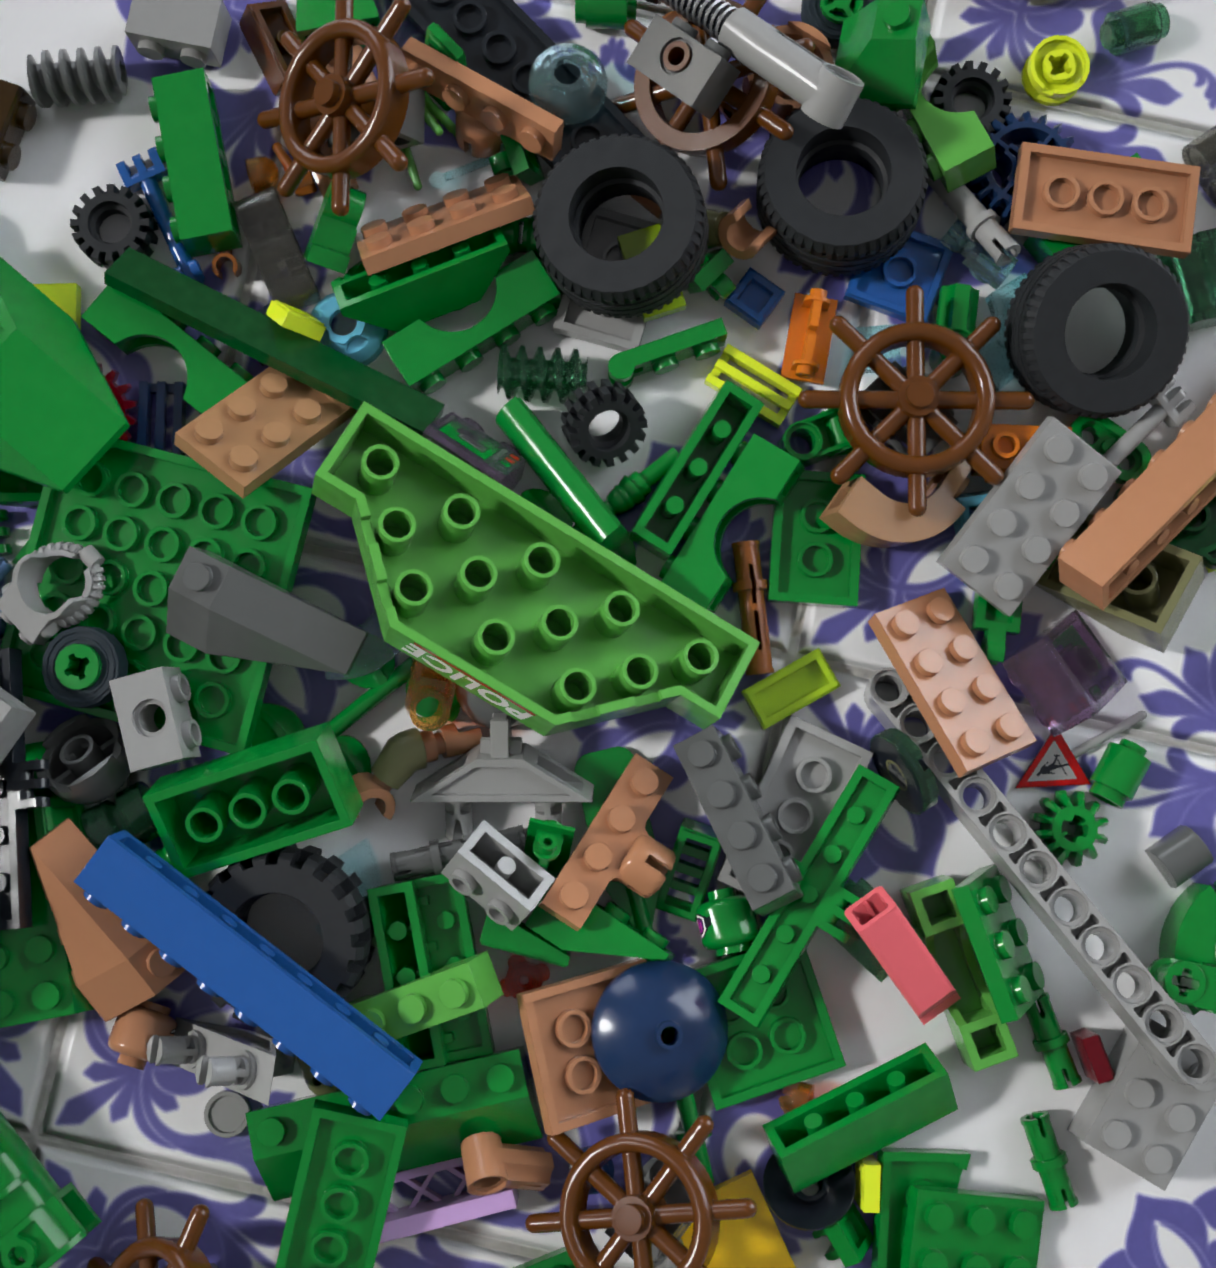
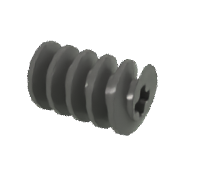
(77, 79)

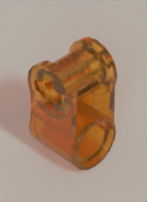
(428, 683)

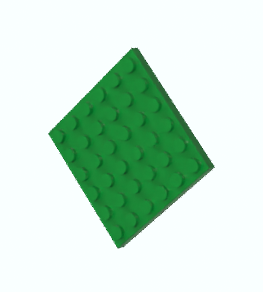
(142, 516)

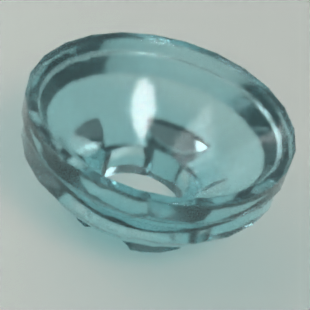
(573, 101)

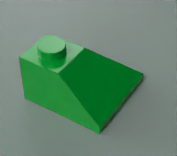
(887, 50)

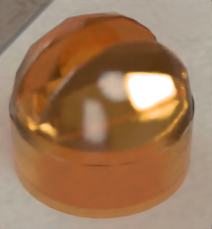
(261, 173)
(795, 1096)

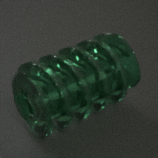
(540, 374)

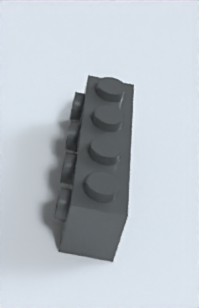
(738, 821)

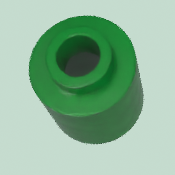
(605, 13)
(1119, 773)

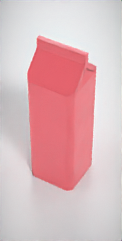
(902, 954)

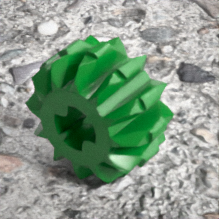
(1081, 815)

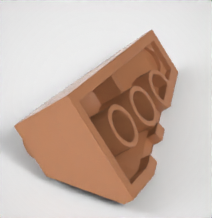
(106, 960)

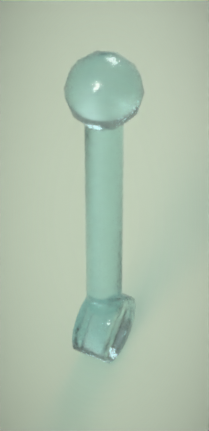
(438, 179)

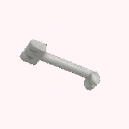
(1162, 409)

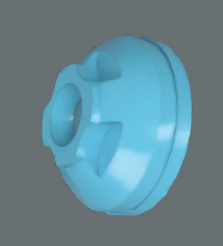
(361, 344)

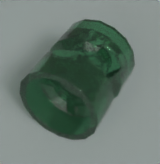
(126, 813)

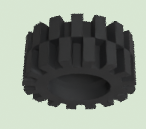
(978, 83)
(101, 207)
(616, 441)

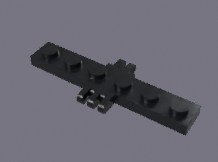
(16, 798)

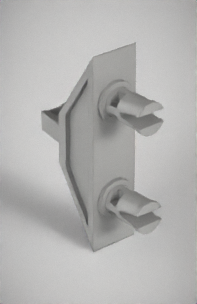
(501, 772)
(222, 1057)

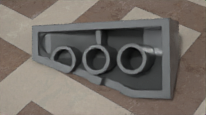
(249, 618)

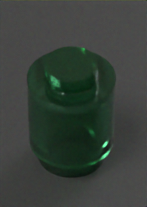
(1134, 27)

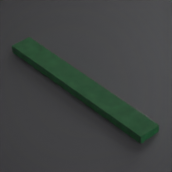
(268, 341)

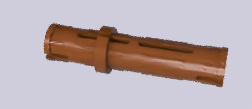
(752, 604)

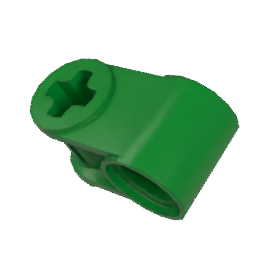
(823, 436)
(1196, 982)

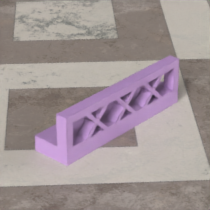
(440, 1210)

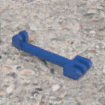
(147, 181)

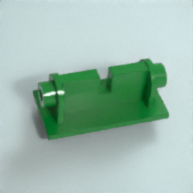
(549, 844)

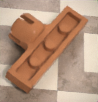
(485, 108)
(614, 847)

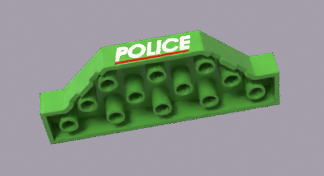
(517, 596)

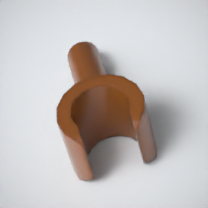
(308, 184)
(222, 257)

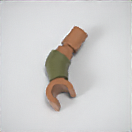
(727, 229)
(405, 755)

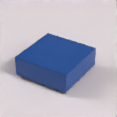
(754, 298)

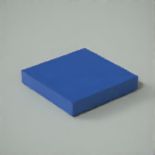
(884, 288)

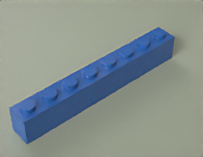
(248, 973)

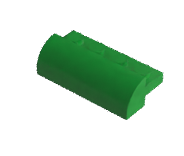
(417, 931)

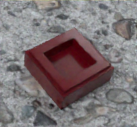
(1092, 1055)

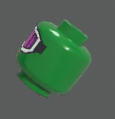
(726, 922)

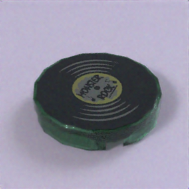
(898, 762)

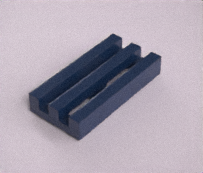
(161, 390)

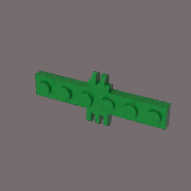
(824, 873)

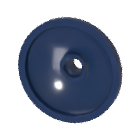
(630, 1026)

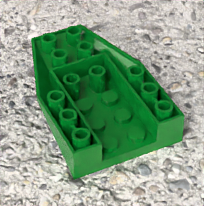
(52, 392)

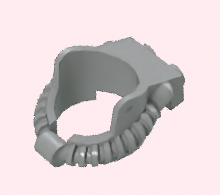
(21, 598)

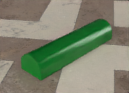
(560, 475)

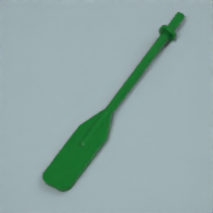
(603, 770)

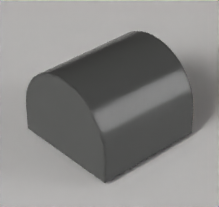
(1179, 855)

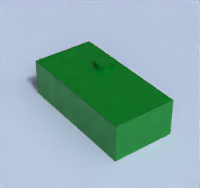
(254, 801)

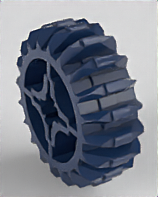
(1006, 153)

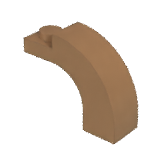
(878, 521)

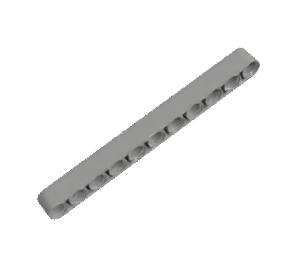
(1041, 897)

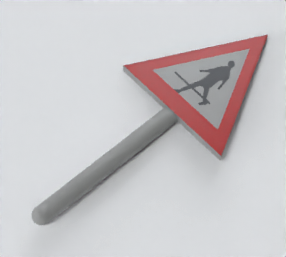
(1058, 764)

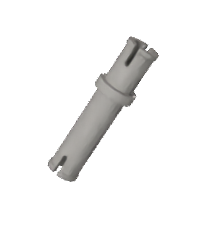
(980, 223)

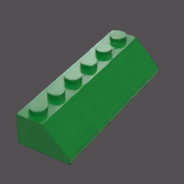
(441, 1107)

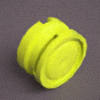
(1055, 70)

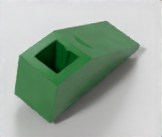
(602, 933)

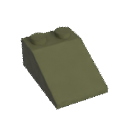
(1150, 605)

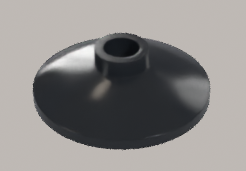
(809, 1212)

